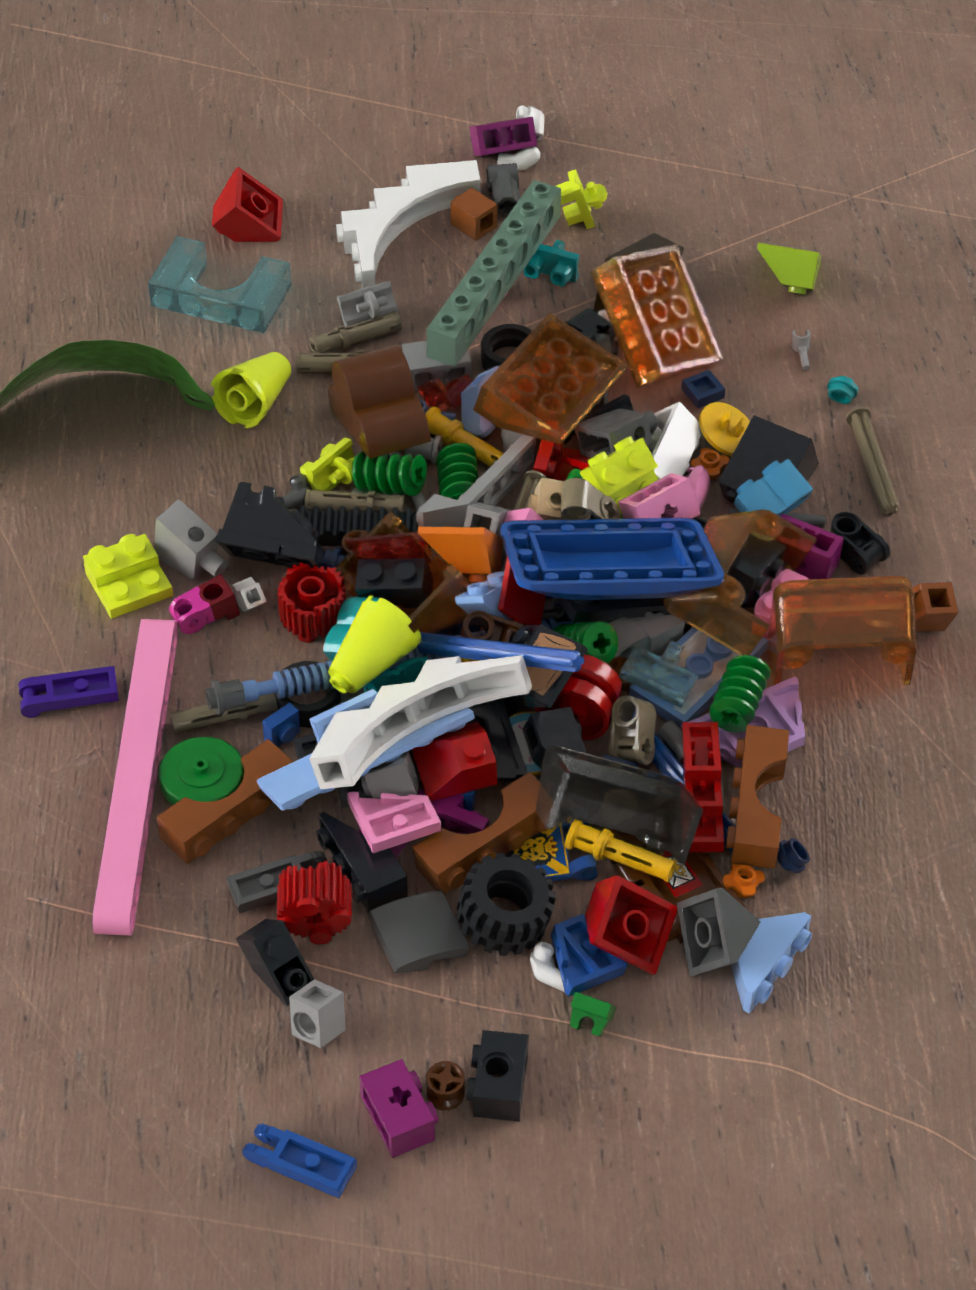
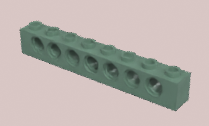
(493, 273)

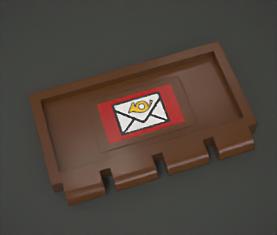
(689, 879)

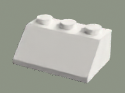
(674, 440)

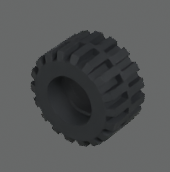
(512, 880)

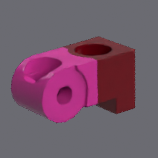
(204, 605)

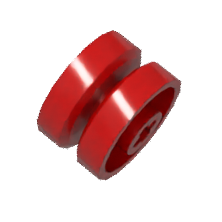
(590, 696)

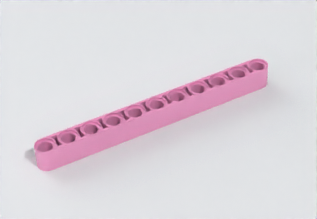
(135, 779)

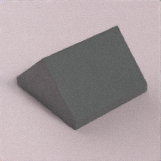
(714, 930)

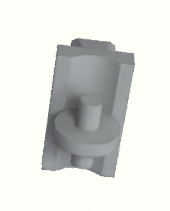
(367, 303)

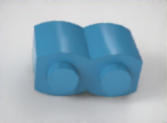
(778, 491)

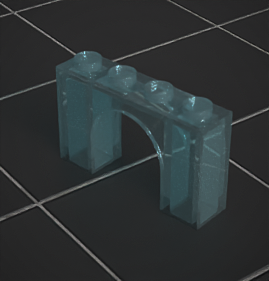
(244, 306)

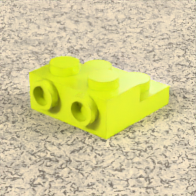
(623, 470)
(127, 575)

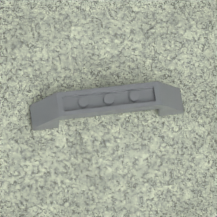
(488, 489)

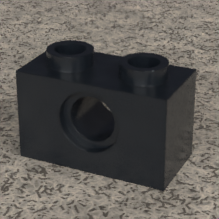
(498, 1096)

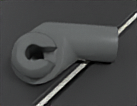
(297, 493)

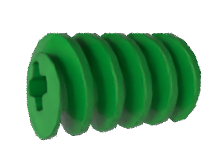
(456, 469)
(389, 474)
(597, 637)
(739, 693)

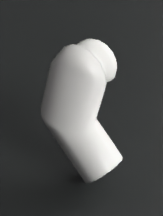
(538, 118)

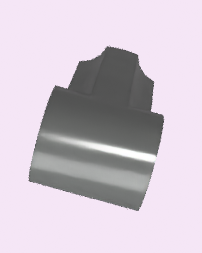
(504, 185)

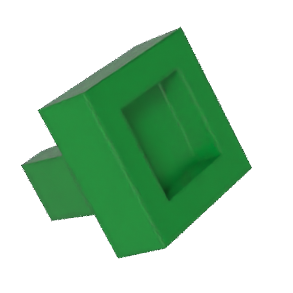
(598, 1010)

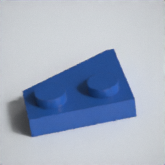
(579, 961)

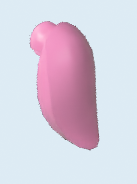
(700, 483)

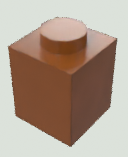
(473, 214)

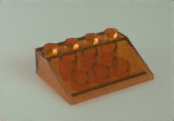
(656, 314)
(549, 382)

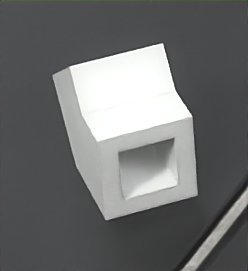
(248, 594)

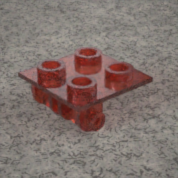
(389, 546)

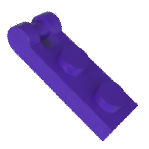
(67, 690)

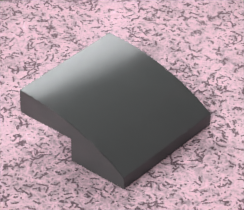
(418, 931)

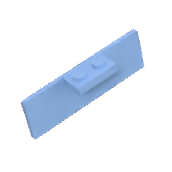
(297, 782)

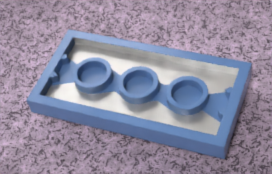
(708, 661)

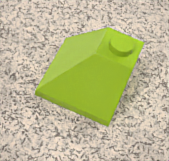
(792, 266)

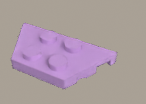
(776, 709)

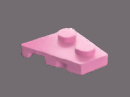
(393, 818)

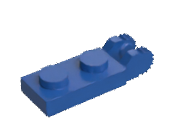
(302, 1159)

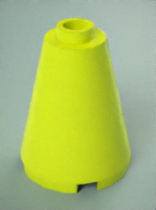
(250, 388)
(372, 645)

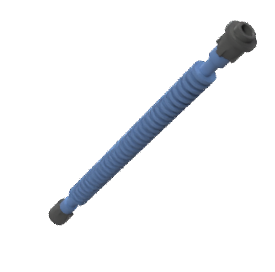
(235, 694)

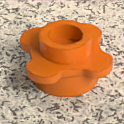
(711, 461)
(743, 880)

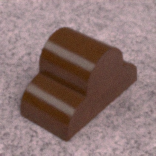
(378, 401)

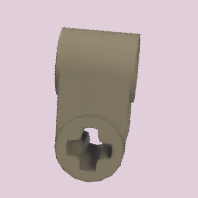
(584, 501)
(633, 733)

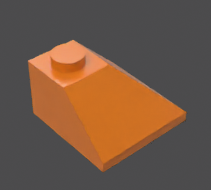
(469, 549)

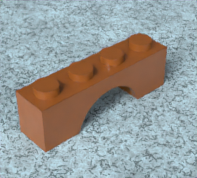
(934, 606)
(196, 826)
(756, 829)
(448, 856)

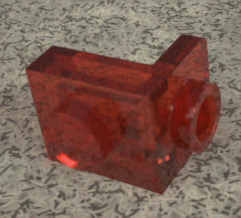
(442, 396)

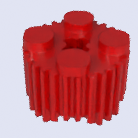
(310, 600)
(314, 901)

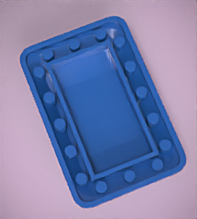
(611, 557)

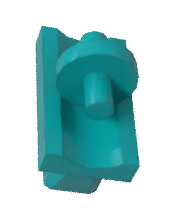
(554, 261)

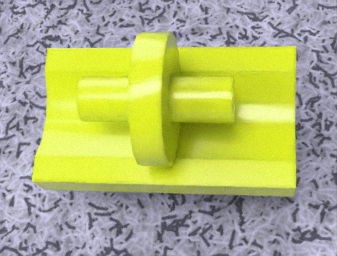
(585, 198)
(332, 467)

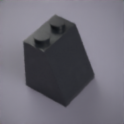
(759, 447)

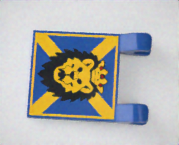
(549, 852)

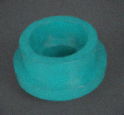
(842, 389)

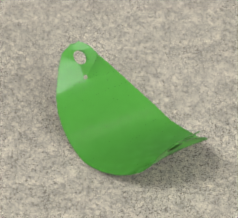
(109, 356)

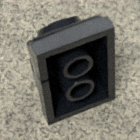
(268, 532)

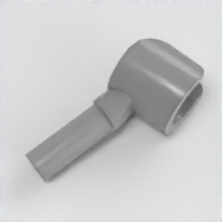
(802, 345)

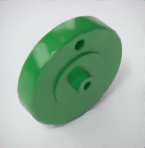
(200, 770)

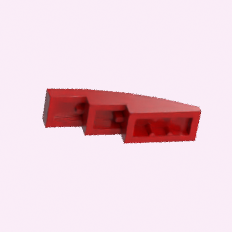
(703, 780)

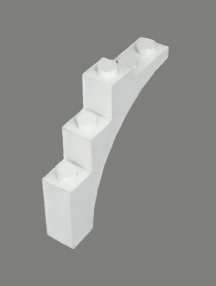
(394, 209)
(442, 687)

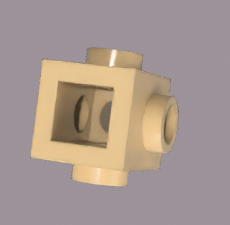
(547, 499)

